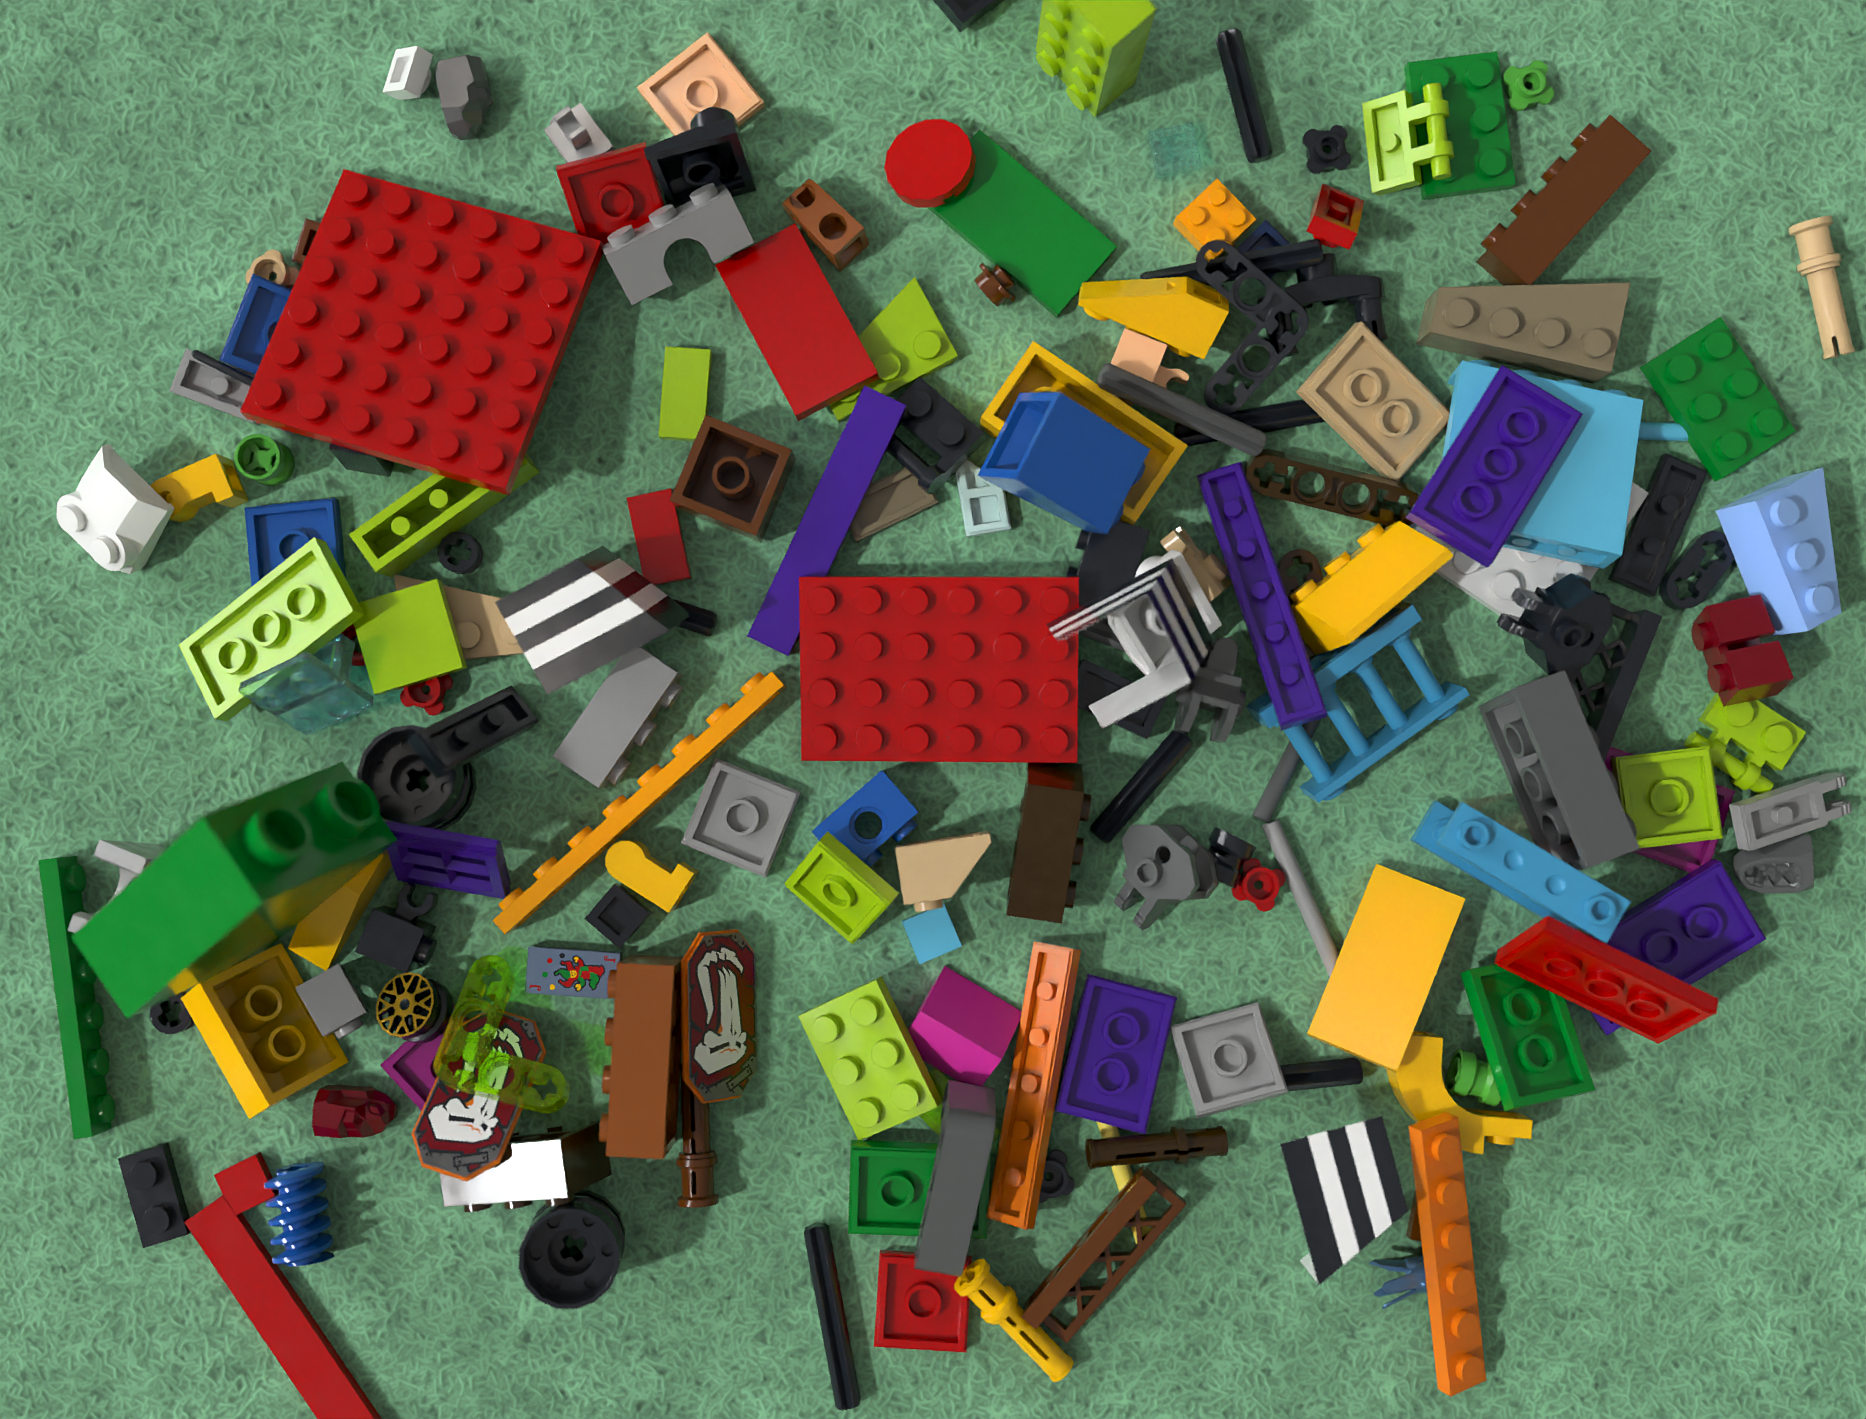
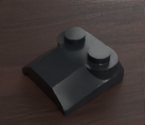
(702, 156)

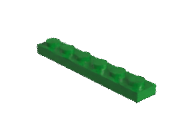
(75, 1000)

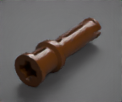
(697, 1157)

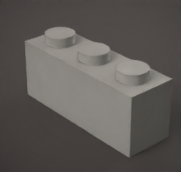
(619, 717)

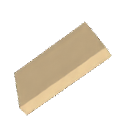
(1375, 402)

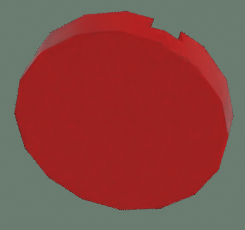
(930, 163)

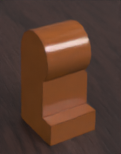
(826, 223)

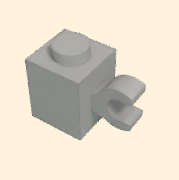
(576, 134)

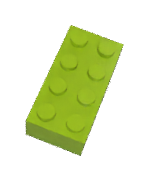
(1093, 47)

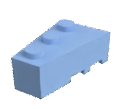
(1786, 550)

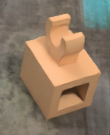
(1143, 358)

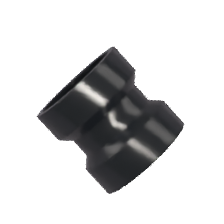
(1228, 855)

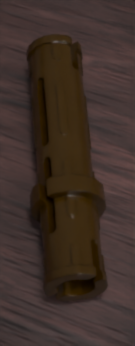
(1156, 1147)

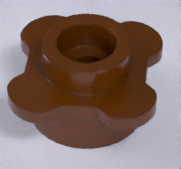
(995, 284)

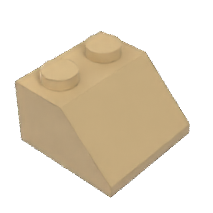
(937, 867)

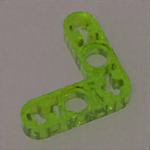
(477, 1045)

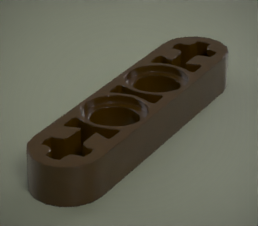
(1335, 481)

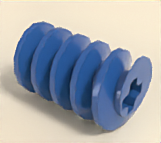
(299, 1215)

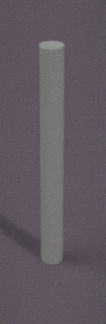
(1302, 894)

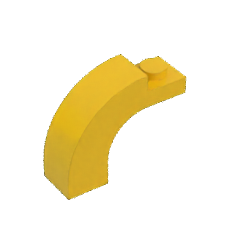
(1423, 1095)

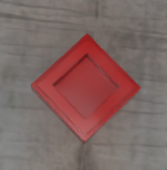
(244, 1183)

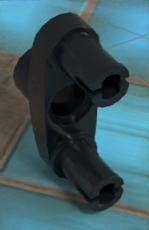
(1324, 285)

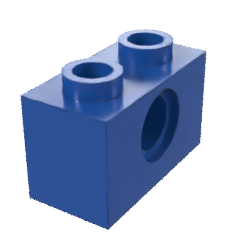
(878, 796)

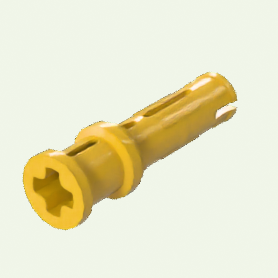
(1000, 1307)

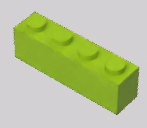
(424, 518)

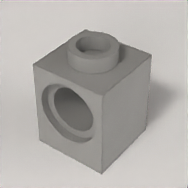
(333, 1002)

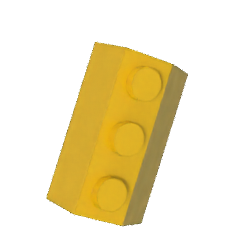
(1364, 585)
(262, 1030)

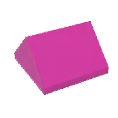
(963, 1028)

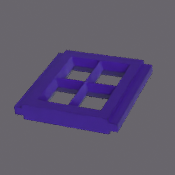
(449, 860)

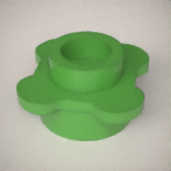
(1521, 97)

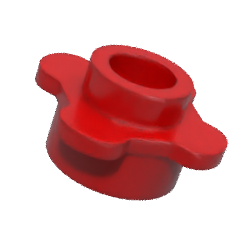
(431, 702)
(1262, 897)

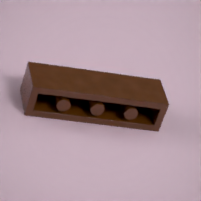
(1564, 205)

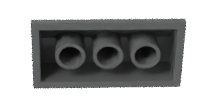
(1559, 772)

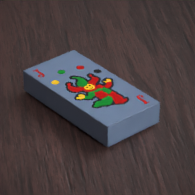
(569, 971)

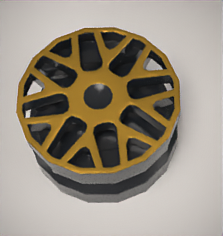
(408, 994)

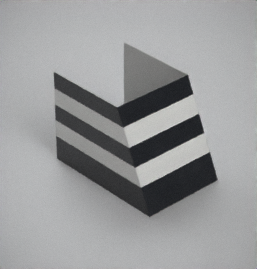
(586, 616)
(1179, 619)
(1343, 1191)

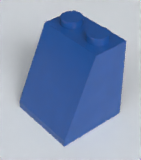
(1065, 460)

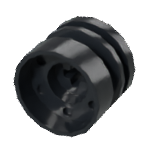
(393, 772)
(564, 1274)

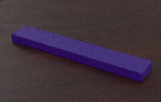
(828, 515)
(1261, 597)

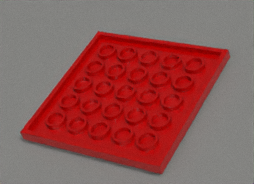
(424, 331)

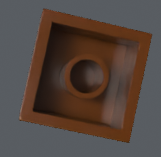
(733, 478)

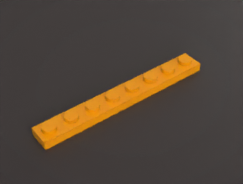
(625, 812)

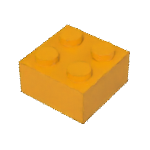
(1214, 216)

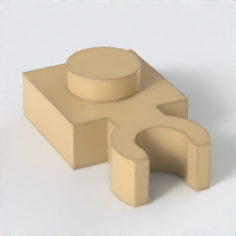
(1206, 568)

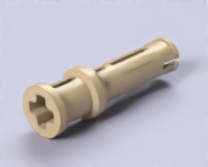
(1819, 266)

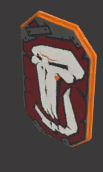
(718, 1015)
(467, 1132)

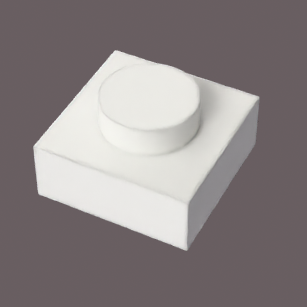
(408, 73)

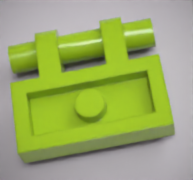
(1393, 144)
(1755, 729)

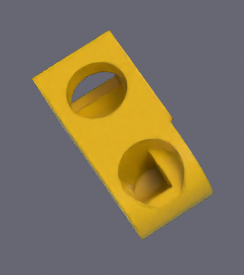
(200, 485)
(634, 867)

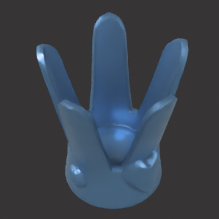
(1413, 1280)

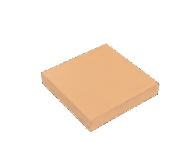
(699, 80)

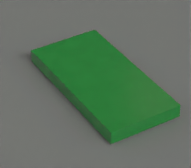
(1025, 228)

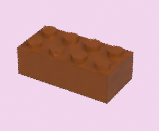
(644, 1057)

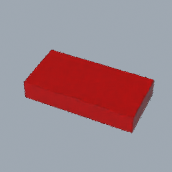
(659, 538)

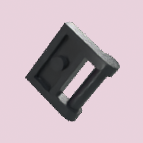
(940, 429)

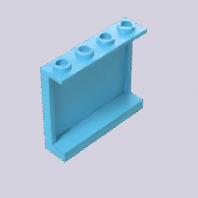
(1587, 491)

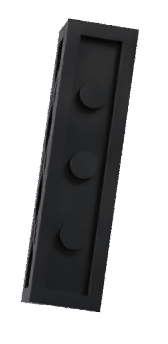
(1620, 673)

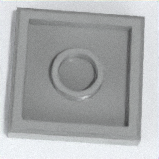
(741, 817)
(1228, 1060)

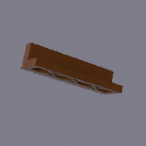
(1089, 1249)

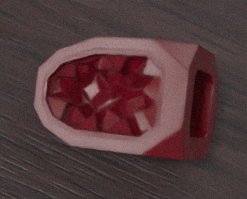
(351, 1111)

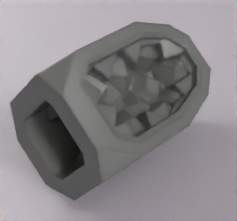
(464, 94)
(1777, 867)

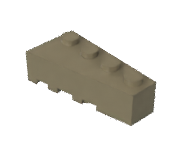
(1533, 327)

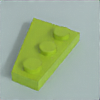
(902, 345)

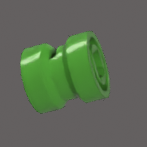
(257, 453)
(1471, 1077)

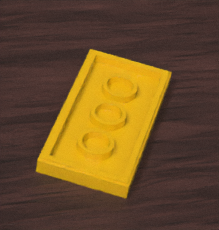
(1386, 967)

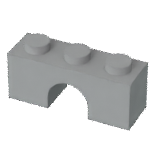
(640, 252)

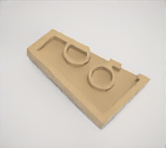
(477, 622)

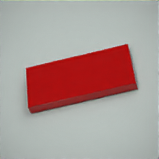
(797, 322)
(1605, 980)

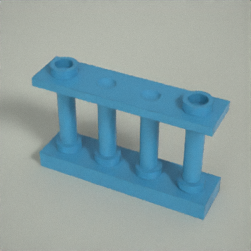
(1328, 667)
(1519, 869)

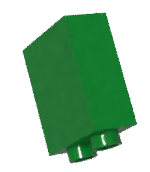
(233, 886)

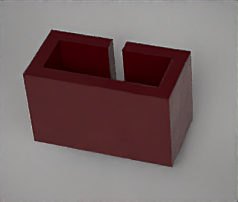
(1736, 660)

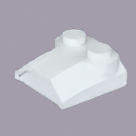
(114, 514)
(1140, 628)

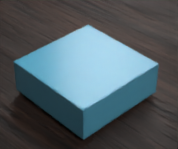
(931, 934)

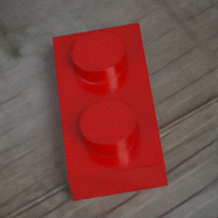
(1335, 217)

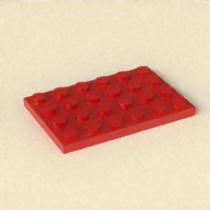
(937, 669)

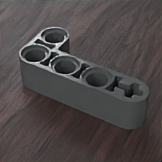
(956, 1178)

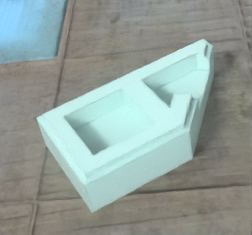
(981, 502)

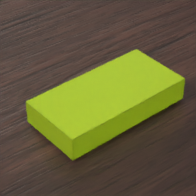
(684, 392)

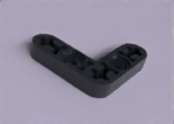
(1261, 314)

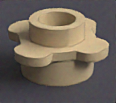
(272, 263)

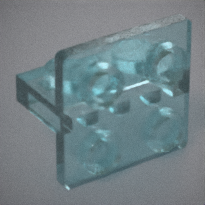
(310, 688)

